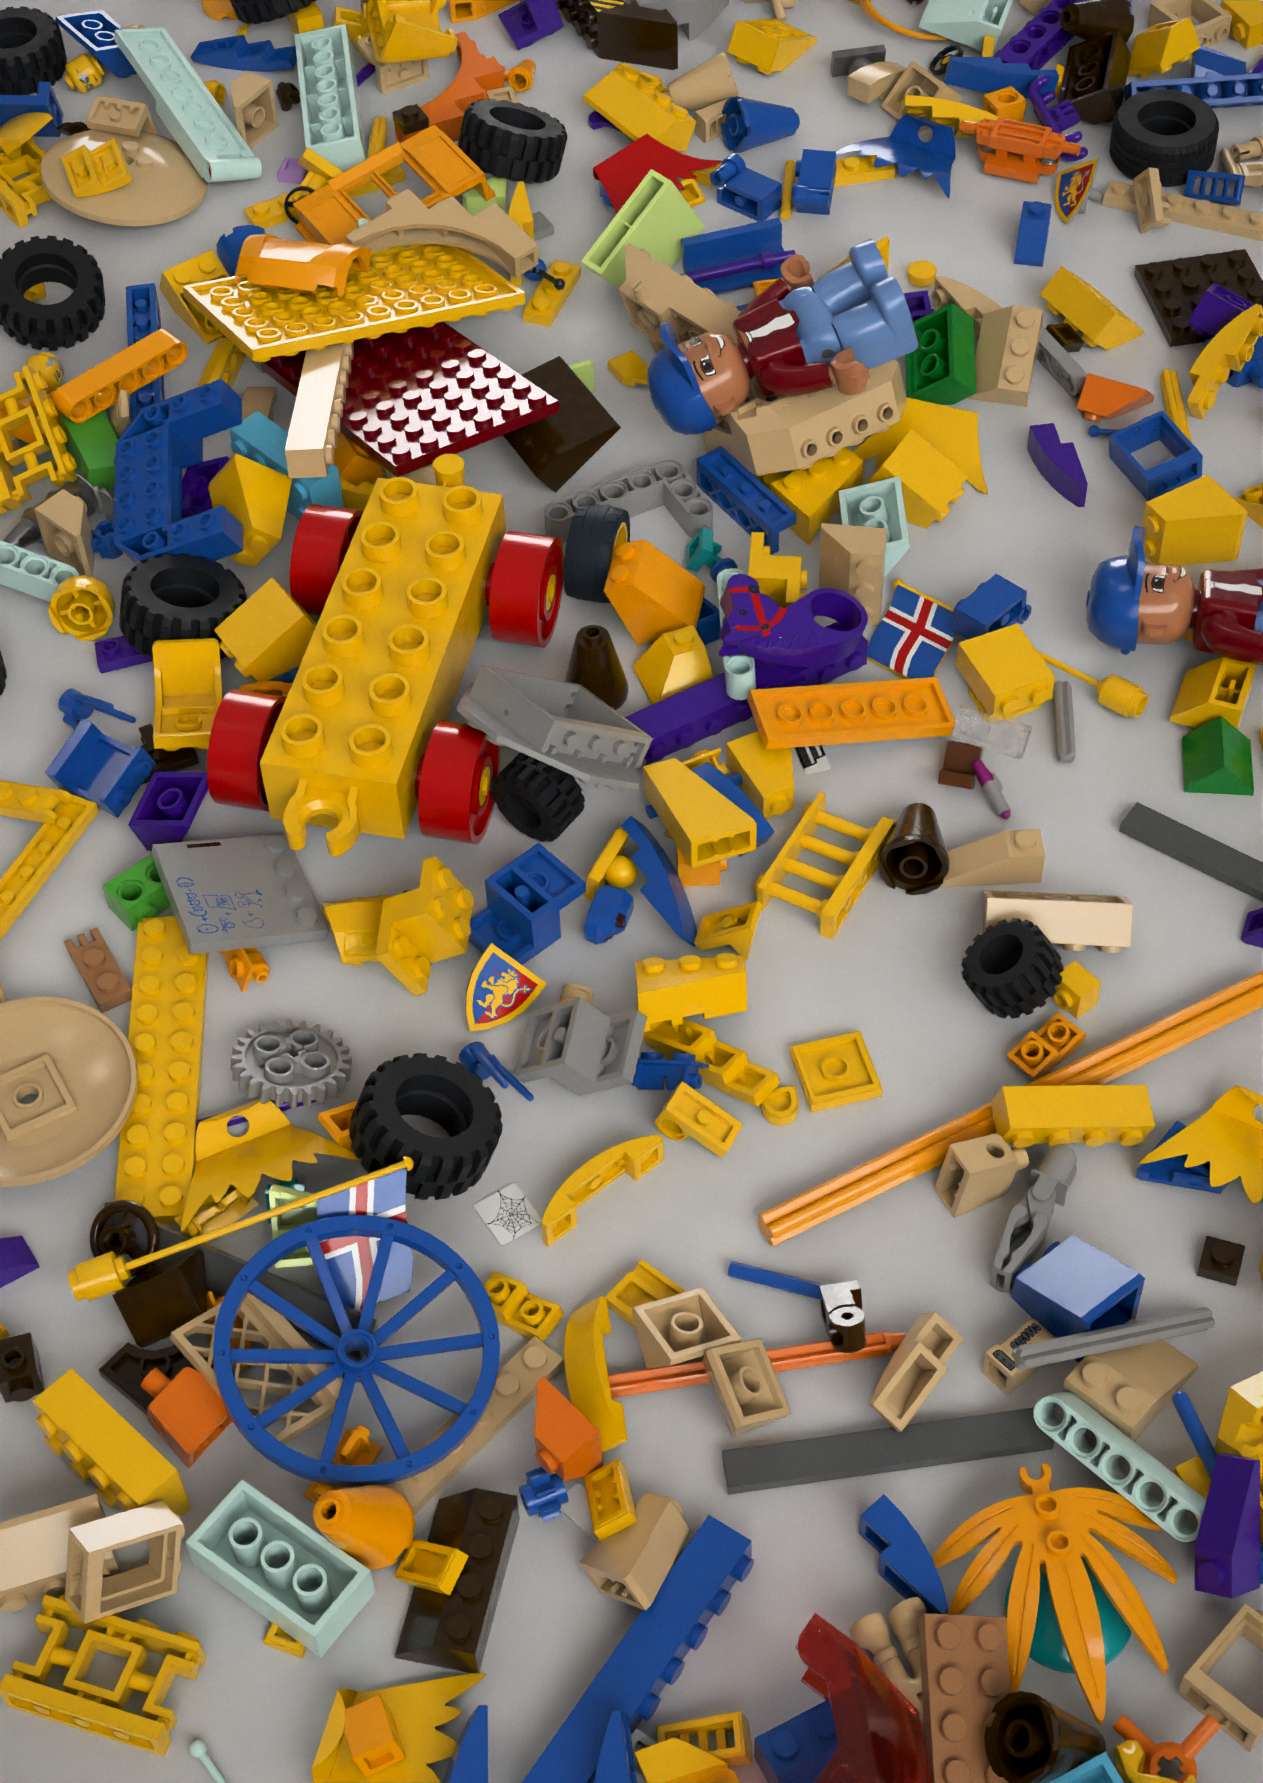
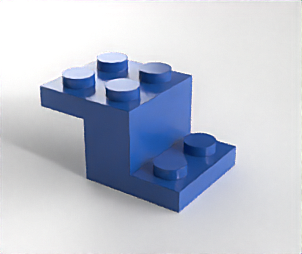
(525, 905)

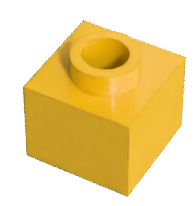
(1077, 990)

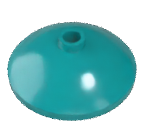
(1047, 1641)

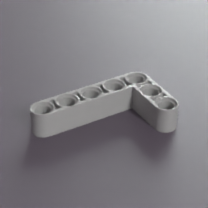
(639, 492)

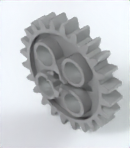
(291, 1064)

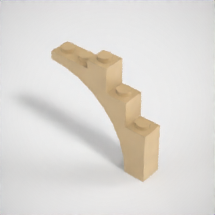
(449, 224)

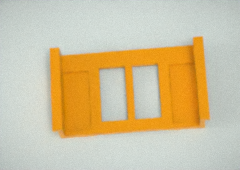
(331, 214)

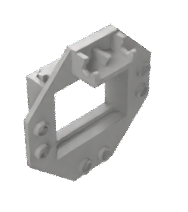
(557, 726)

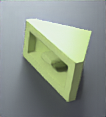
(474, 202)

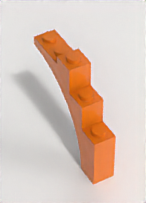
(472, 81)

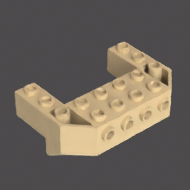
(811, 426)

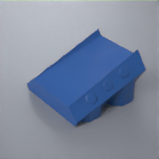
(1210, 62)

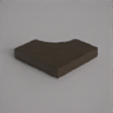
(131, 1365)

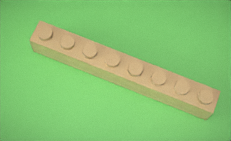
(318, 411)

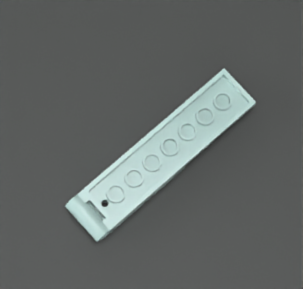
(188, 107)

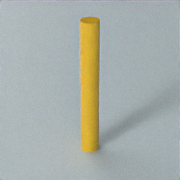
(789, 179)

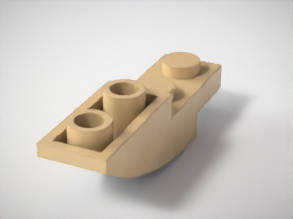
(965, 298)

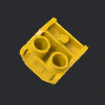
(355, 927)

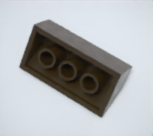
(1096, 77)
(456, 1627)

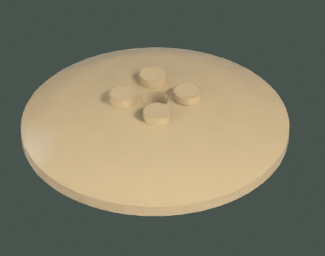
(161, 189)
(82, 1081)

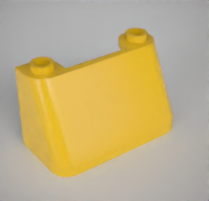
(408, 30)

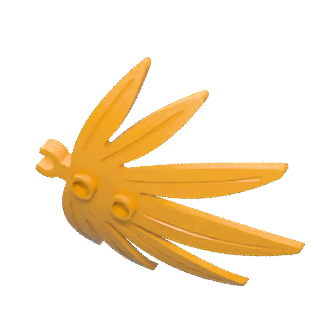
(1054, 1537)

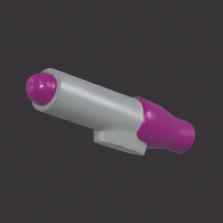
(993, 788)

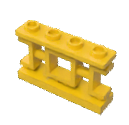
(23, 195)
(48, 435)
(97, 1708)

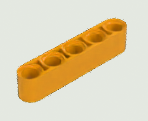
(124, 371)

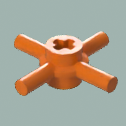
(1168, 1751)

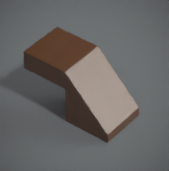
(958, 765)

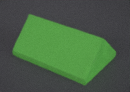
(92, 448)

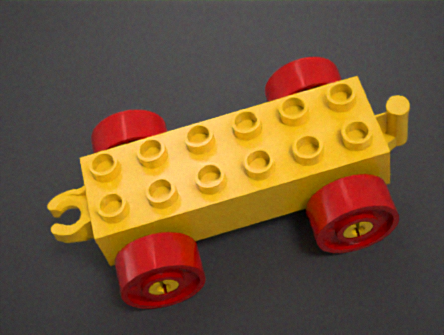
(392, 641)

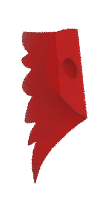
(629, 166)

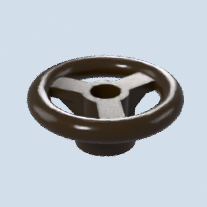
(108, 1239)

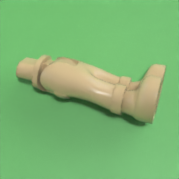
(873, 1634)

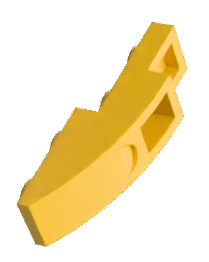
(1224, 352)

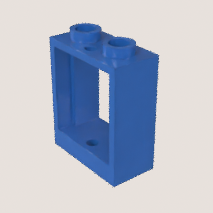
(1166, 476)

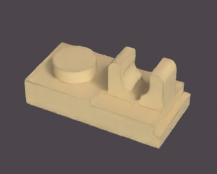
(1148, 200)

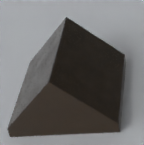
(164, 1298)

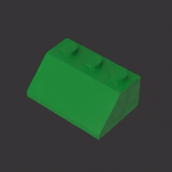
(944, 362)

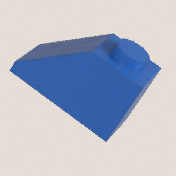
(1033, 233)

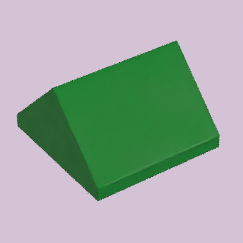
(1217, 760)

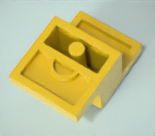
(776, 575)
(424, 926)

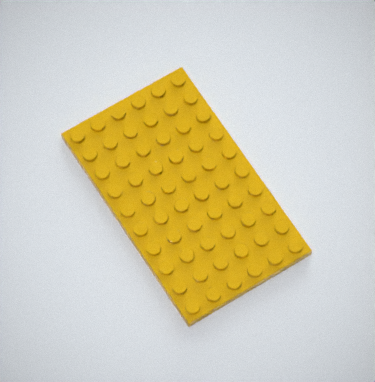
(400, 292)

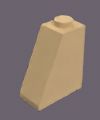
(638, 1558)

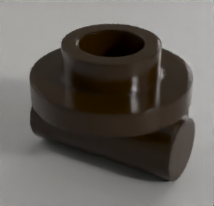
(287, 95)

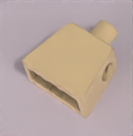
(978, 1172)

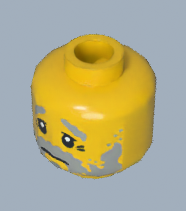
(50, 368)

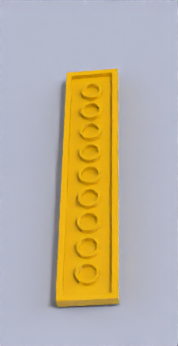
(167, 1045)

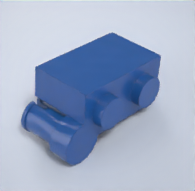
(815, 181)
(746, 189)
(990, 608)

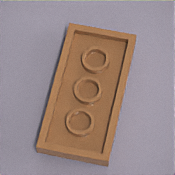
(962, 1680)

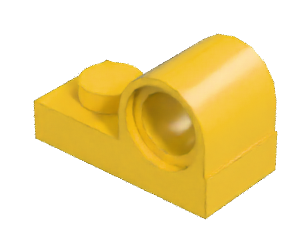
(695, 1116)

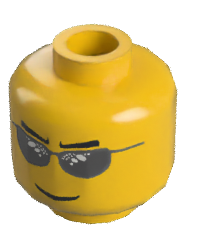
(83, 73)

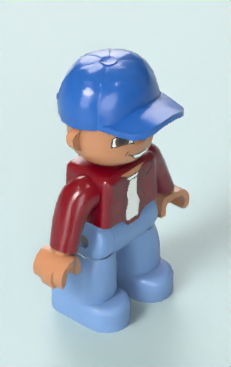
(789, 340)
(1158, 603)

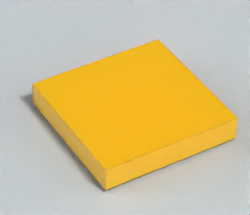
(835, 1071)

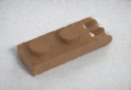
(99, 971)

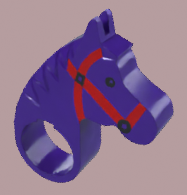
(789, 634)

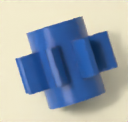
(103, 541)
(543, 1494)

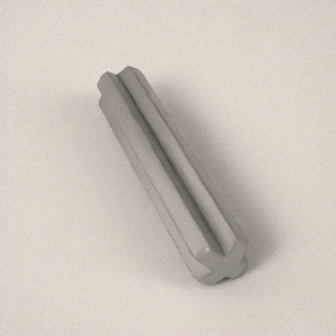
(1064, 722)

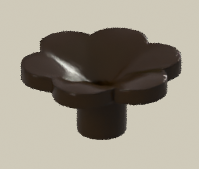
(72, 128)

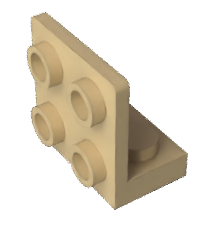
(397, 75)
(120, 117)

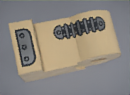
(1001, 1357)

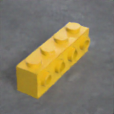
(1073, 1114)

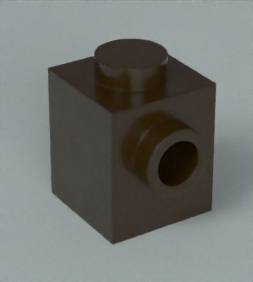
(20, 1369)

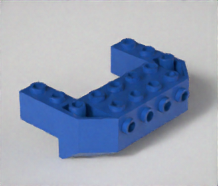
(149, 477)

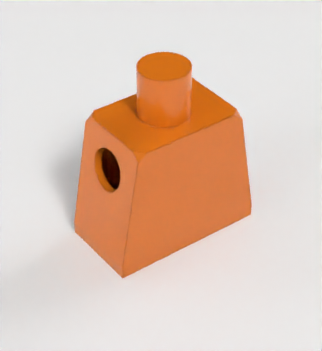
(185, 1412)

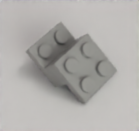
(580, 1047)

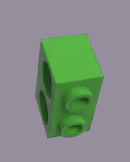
(136, 893)

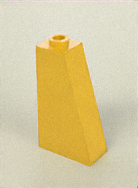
(697, 815)

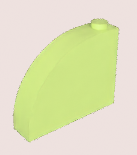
(650, 220)

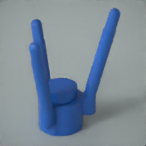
(80, 706)
(480, 1061)

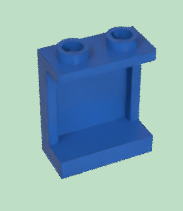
(44, 103)
(100, 768)

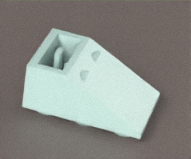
(966, 20)

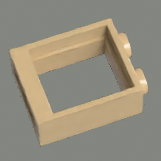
(1214, 19)
(99, 1597)
(1212, 1698)

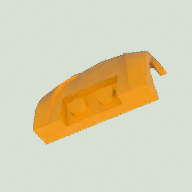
(298, 264)

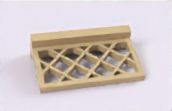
(275, 1333)

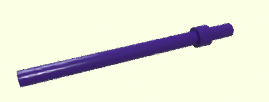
(765, 261)

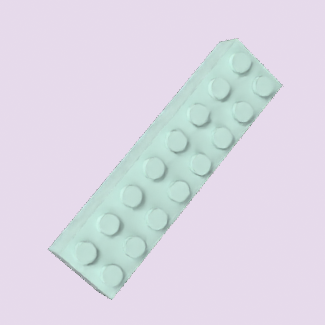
(330, 96)

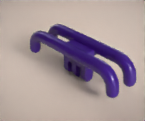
(1057, 117)

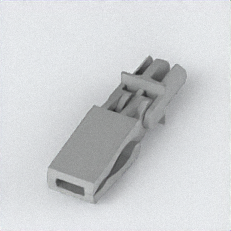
(1046, 1187)

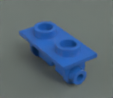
(652, 1071)

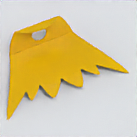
(944, 427)
(1227, 1139)
(241, 1161)
(416, 1712)

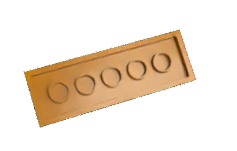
(851, 712)

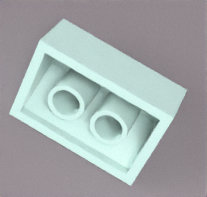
(879, 506)

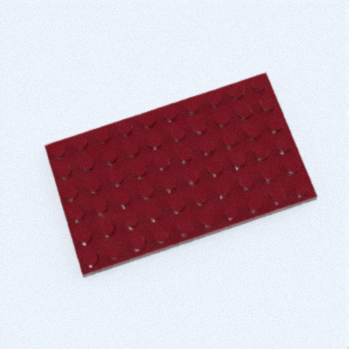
(425, 396)

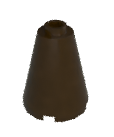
(1098, 17)
(597, 666)
(915, 852)
(1037, 1740)

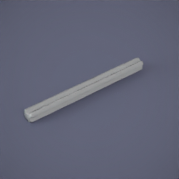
(1112, 1338)

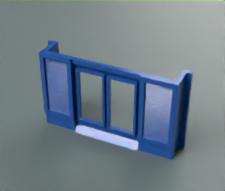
(733, 246)

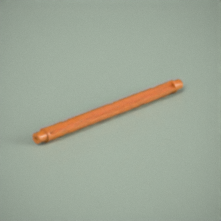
(780, 1358)

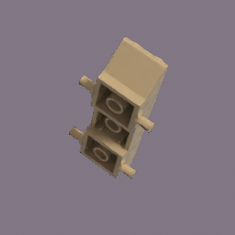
(659, 295)

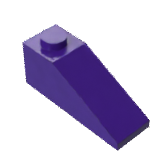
(1230, 1529)

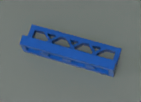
(743, 496)

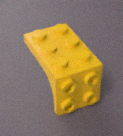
(186, 692)

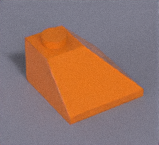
(1110, 398)
(564, 1436)

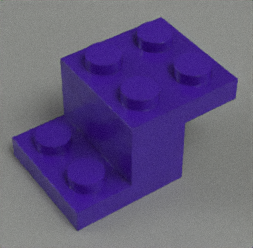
(531, 21)

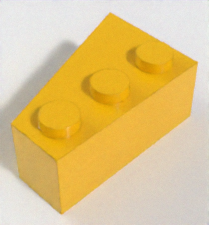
(814, 490)
(690, 987)

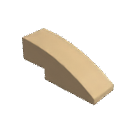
(874, 81)
(915, 1369)

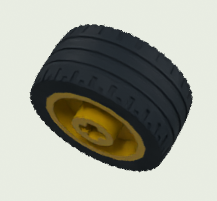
(590, 549)

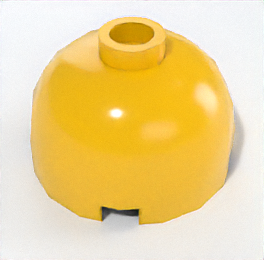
(82, 607)

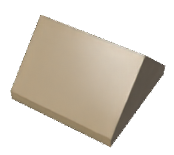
(681, 1328)
(745, 1385)

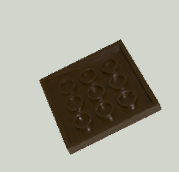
(1178, 285)

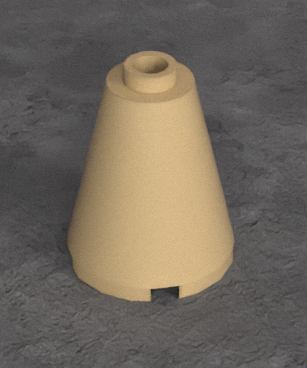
(704, 84)

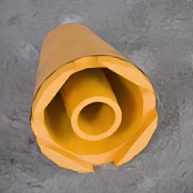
(367, 1523)

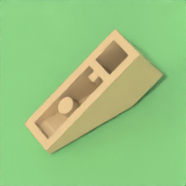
(997, 860)

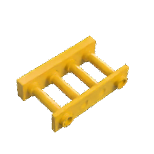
(845, 887)

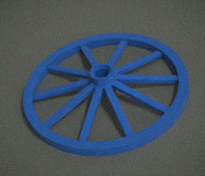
(358, 1339)

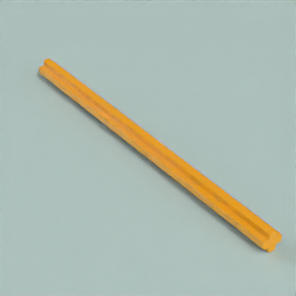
(931, 1148)

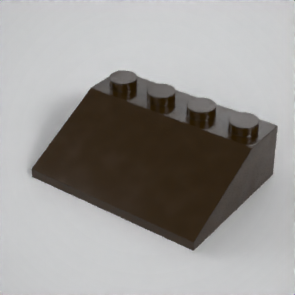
(567, 440)

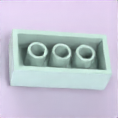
(281, 1568)

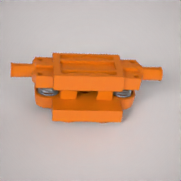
(1018, 148)

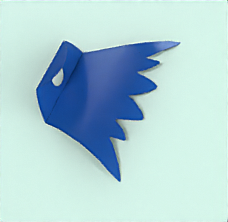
(910, 152)

